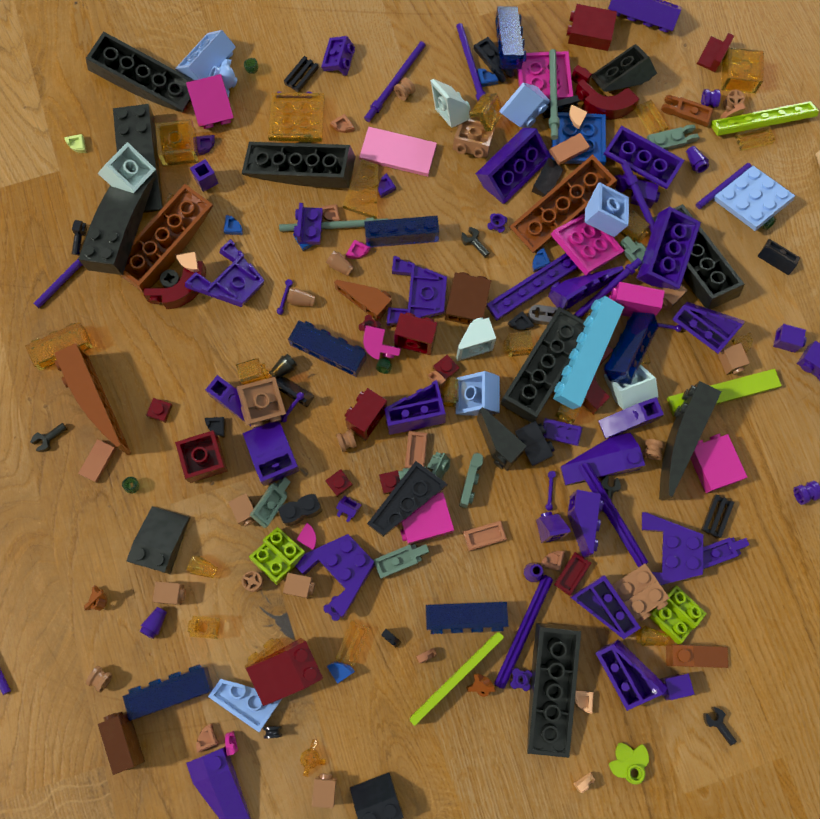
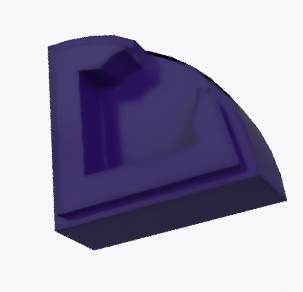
(205, 144)
(386, 186)

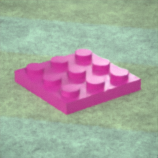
(537, 73)
(586, 245)

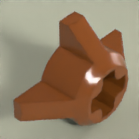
(97, 599)
(482, 685)

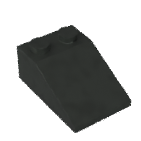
(626, 70)
(502, 443)
(158, 540)

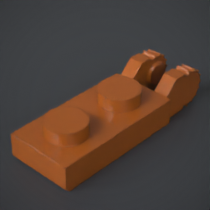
(687, 110)

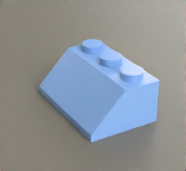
(206, 54)

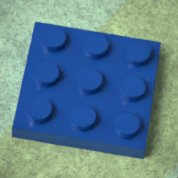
(593, 131)

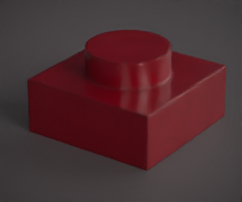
(579, 74)
(446, 367)
(159, 410)
(389, 481)
(338, 483)

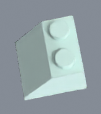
(449, 104)
(126, 169)
(477, 339)
(641, 389)

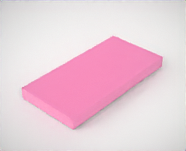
(398, 151)

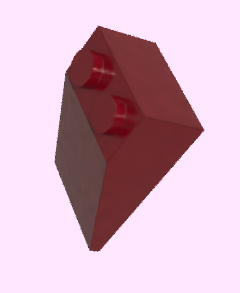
(284, 672)

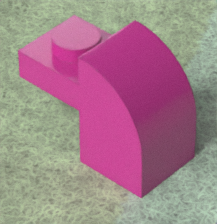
(373, 343)

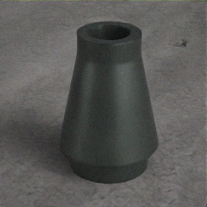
(283, 366)

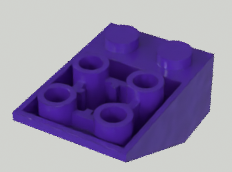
(270, 452)
(584, 520)

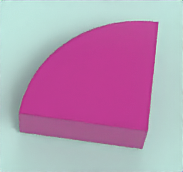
(357, 250)
(307, 537)
(231, 743)

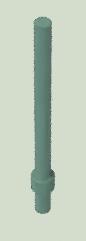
(554, 121)
(332, 225)

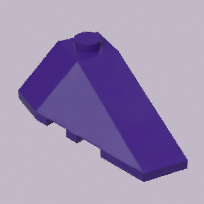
(578, 288)
(609, 458)
(219, 785)

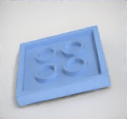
(754, 198)

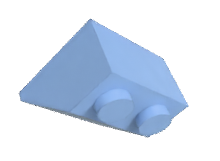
(525, 105)
(607, 210)
(478, 391)

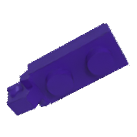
(722, 551)

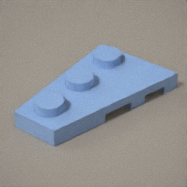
(243, 703)

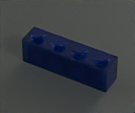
(510, 37)
(402, 231)
(631, 347)
(327, 348)
(466, 616)
(167, 693)

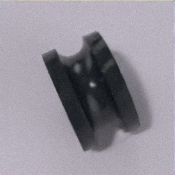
(272, 731)

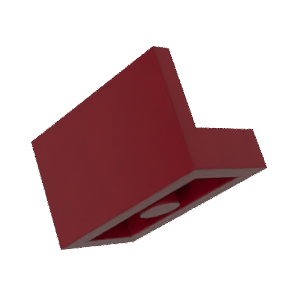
(714, 52)

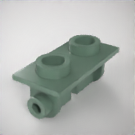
(439, 464)

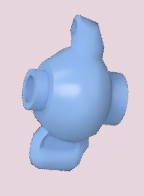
(227, 74)

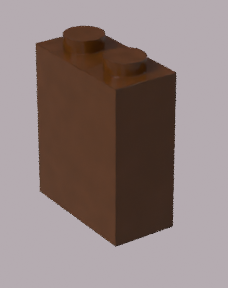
(467, 298)
(120, 742)

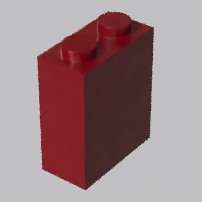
(591, 27)

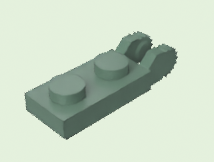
(674, 138)
(471, 479)

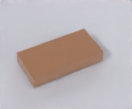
(569, 149)
(416, 448)
(97, 461)
(484, 535)

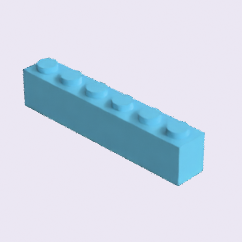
(588, 352)

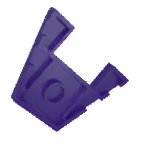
(235, 284)
(425, 293)
(680, 550)
(346, 563)

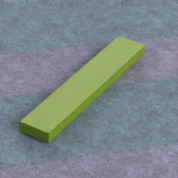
(764, 118)
(737, 388)
(456, 678)

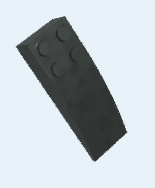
(138, 73)
(137, 127)
(300, 163)
(114, 229)
(709, 272)
(543, 366)
(685, 434)
(553, 689)

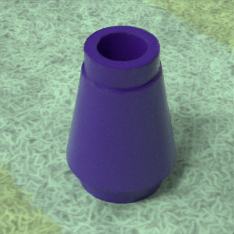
(697, 160)
(528, 572)
(153, 624)

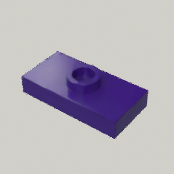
(562, 432)

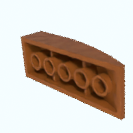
(561, 204)
(165, 237)
(89, 393)

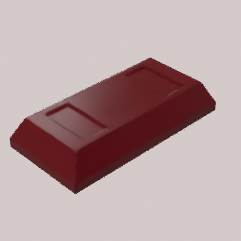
(572, 574)

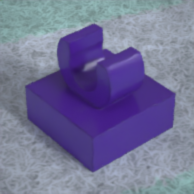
(349, 507)

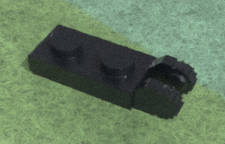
(490, 55)

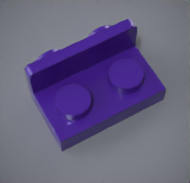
(338, 55)
(309, 225)

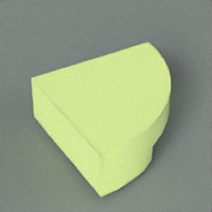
(76, 143)

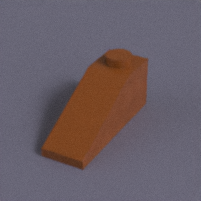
(367, 298)
(697, 656)

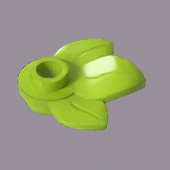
(628, 760)

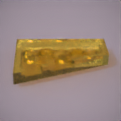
(363, 190)

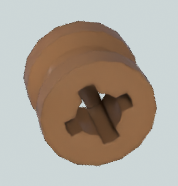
(404, 88)
(735, 96)
(346, 440)
(653, 449)
(249, 580)
(99, 679)

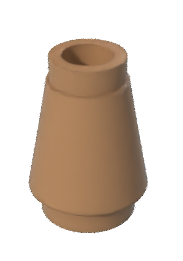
(339, 263)
(300, 297)

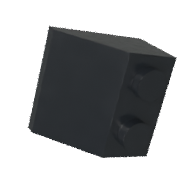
(376, 799)

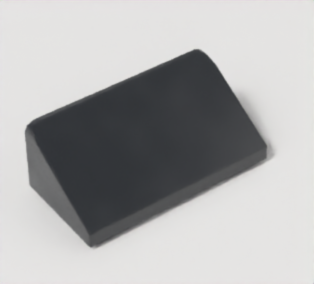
(547, 178)
(779, 257)
(291, 390)

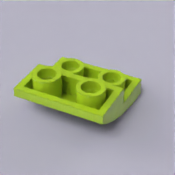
(277, 555)
(678, 616)

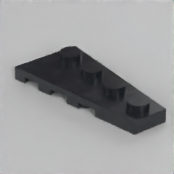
(408, 496)

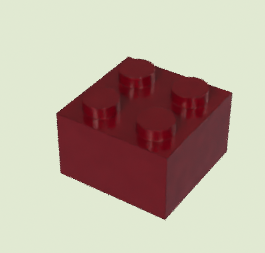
(415, 333)
(366, 413)
(201, 456)

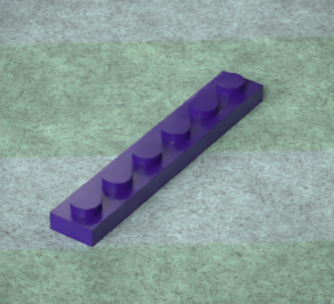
(531, 286)

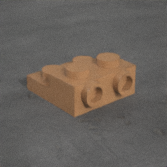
(473, 139)
(261, 402)
(641, 592)

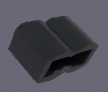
(537, 447)
(295, 512)

